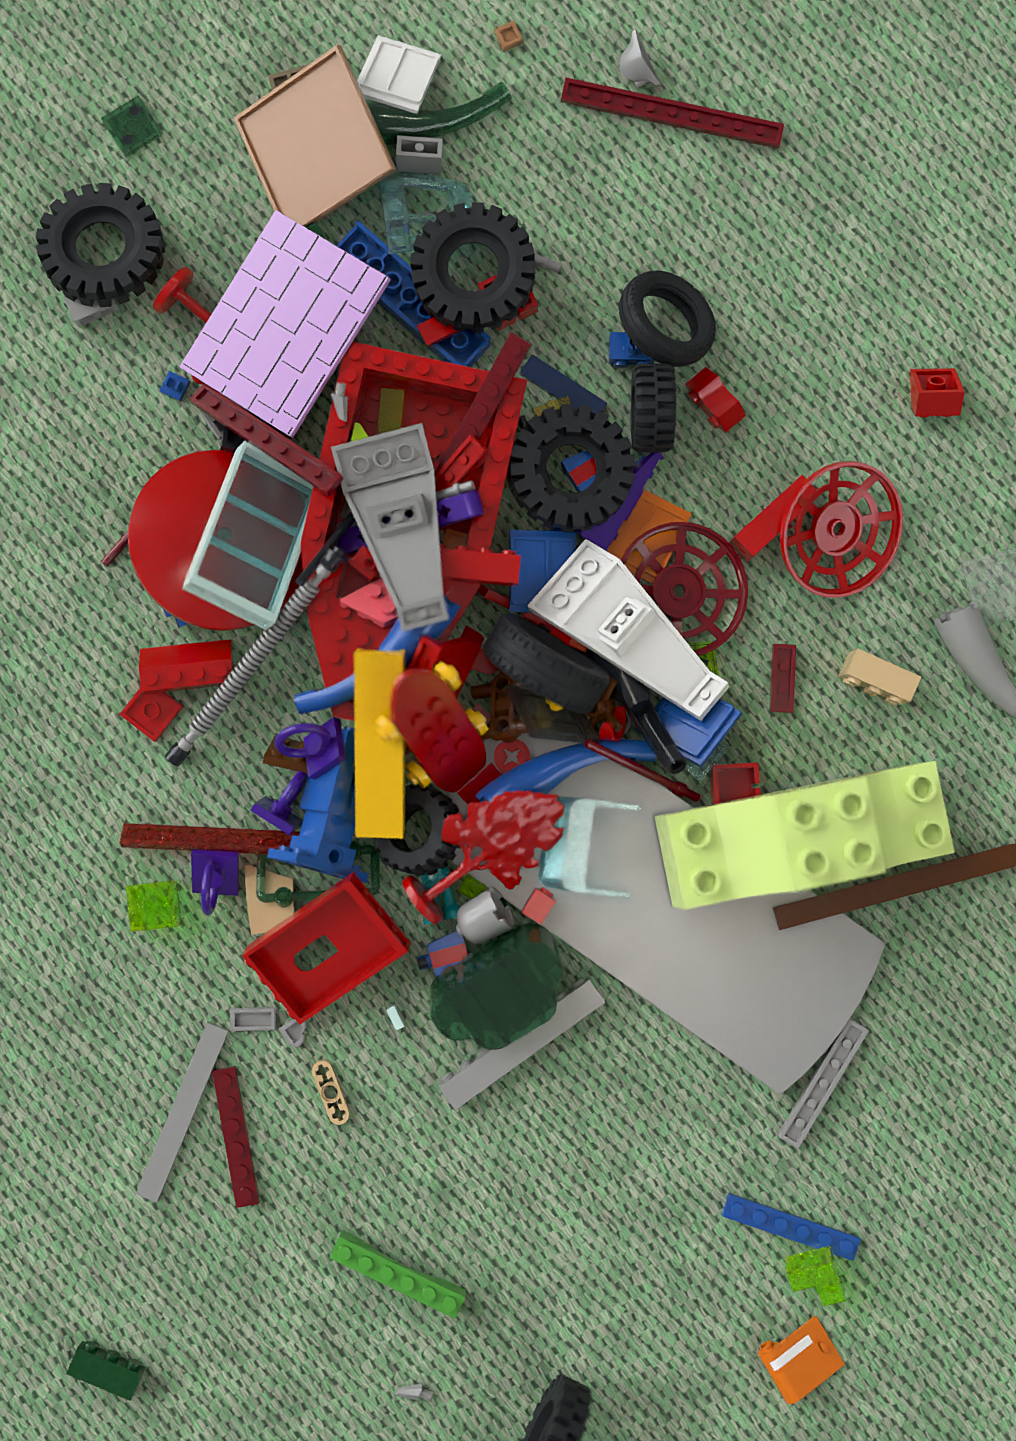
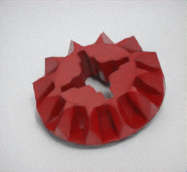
(500, 755)

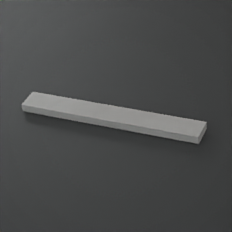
(182, 1112)

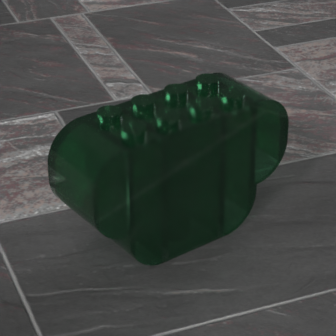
(499, 989)

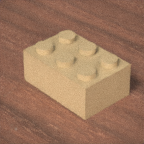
(879, 677)

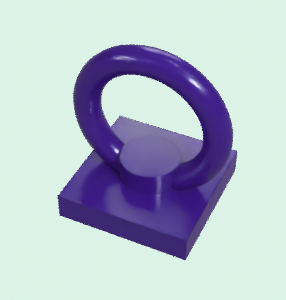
(322, 748)
(279, 811)
(214, 875)

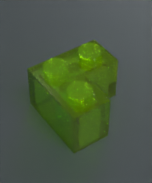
(818, 1270)

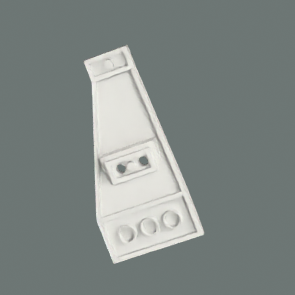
(592, 600)

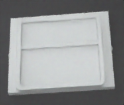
(397, 74)

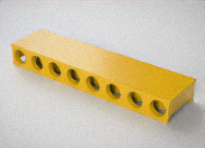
(377, 763)

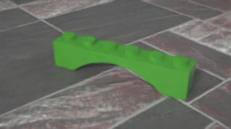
(422, 1287)

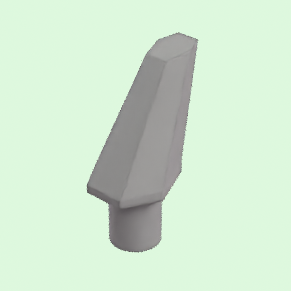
(340, 401)
(414, 1392)

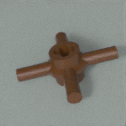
(605, 708)

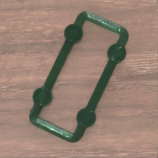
(284, 896)

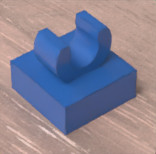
(174, 386)

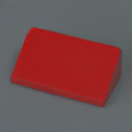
(487, 775)

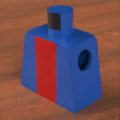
(580, 470)
(443, 952)

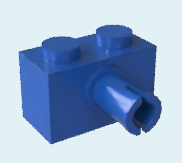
(624, 352)

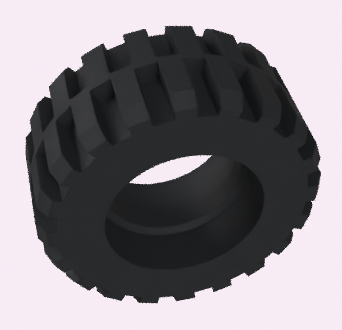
(653, 407)
(435, 851)

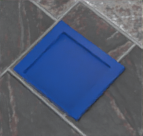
(541, 558)
(694, 737)

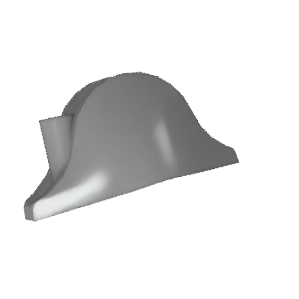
(636, 63)

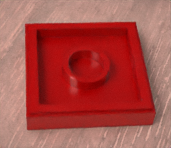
(151, 712)

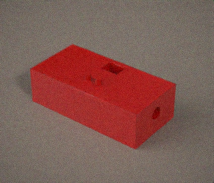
(768, 522)

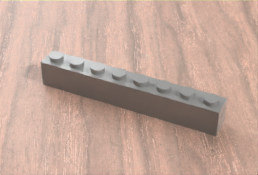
(493, 1064)

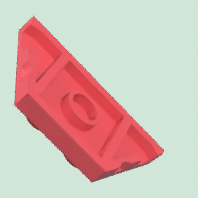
(372, 603)

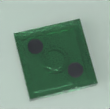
(132, 126)

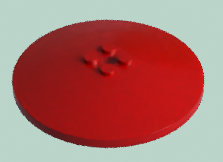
(167, 532)

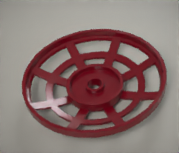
(691, 581)

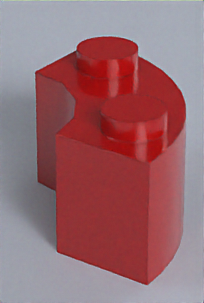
(715, 400)

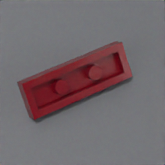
(782, 678)

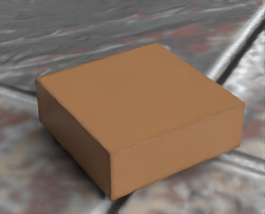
(508, 36)

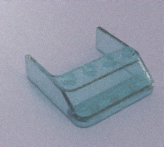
(566, 862)

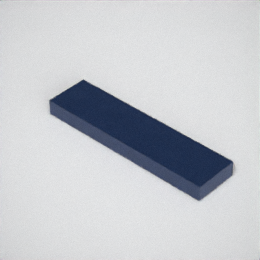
(560, 385)

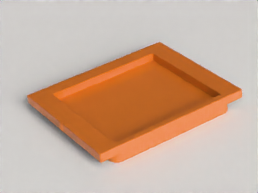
(647, 514)

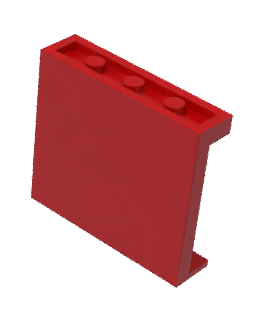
(456, 652)

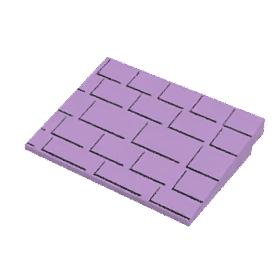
(284, 323)

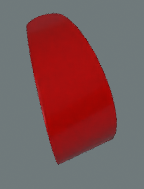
(607, 732)

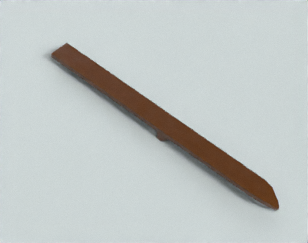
(895, 886)

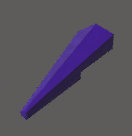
(605, 533)

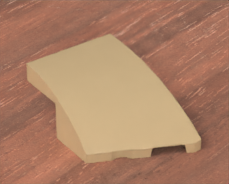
(266, 915)

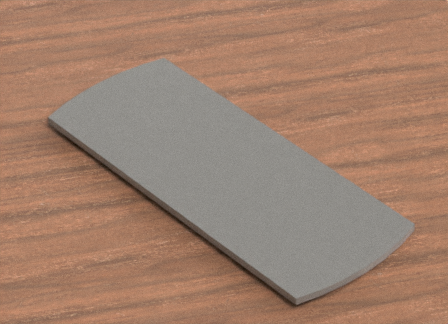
(715, 968)

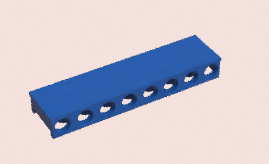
(402, 301)

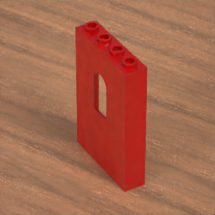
(356, 927)

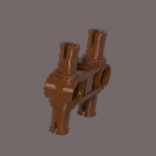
(502, 709)

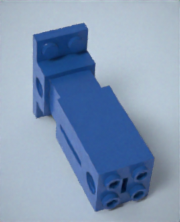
(327, 821)

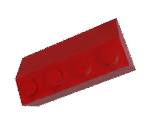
(185, 666)

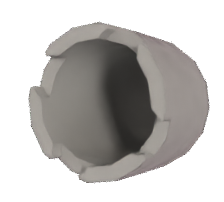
(484, 917)

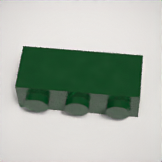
(106, 1370)

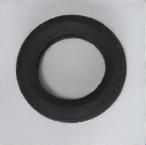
(648, 337)

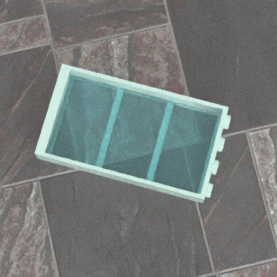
(251, 538)

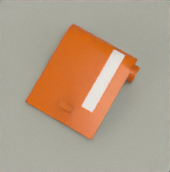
(798, 1362)

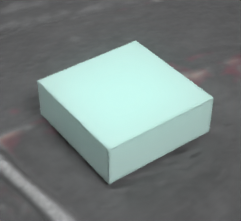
(395, 1016)

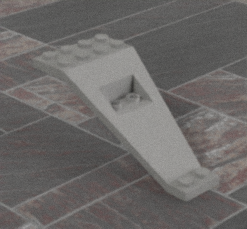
(386, 478)

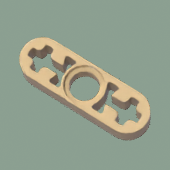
(326, 1100)

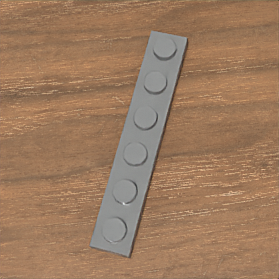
(822, 1083)

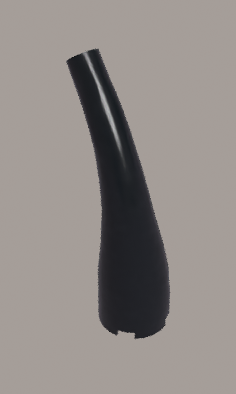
(640, 708)

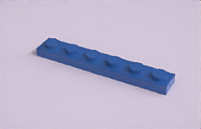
(790, 1226)

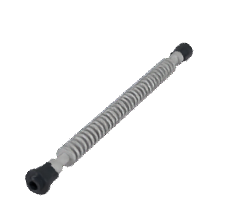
(257, 653)

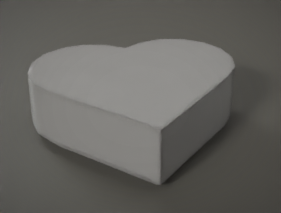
(294, 1032)

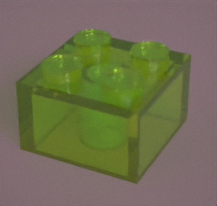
(153, 905)

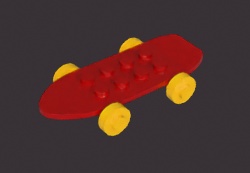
(435, 728)

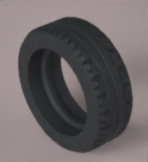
(545, 664)

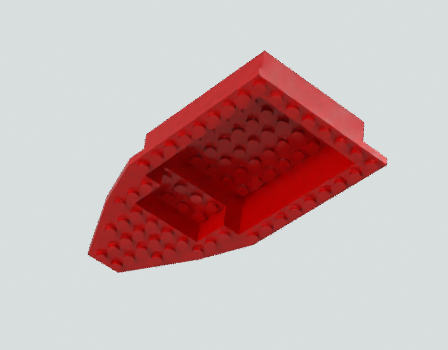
(438, 398)

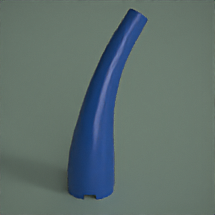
(395, 641)
(551, 768)

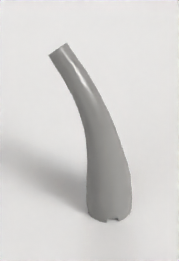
(975, 652)

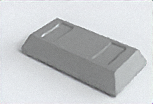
(253, 1019)

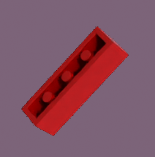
(480, 565)

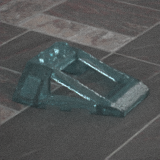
(395, 209)

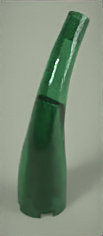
(437, 123)

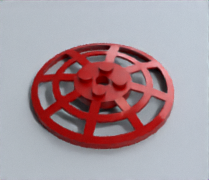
(850, 529)

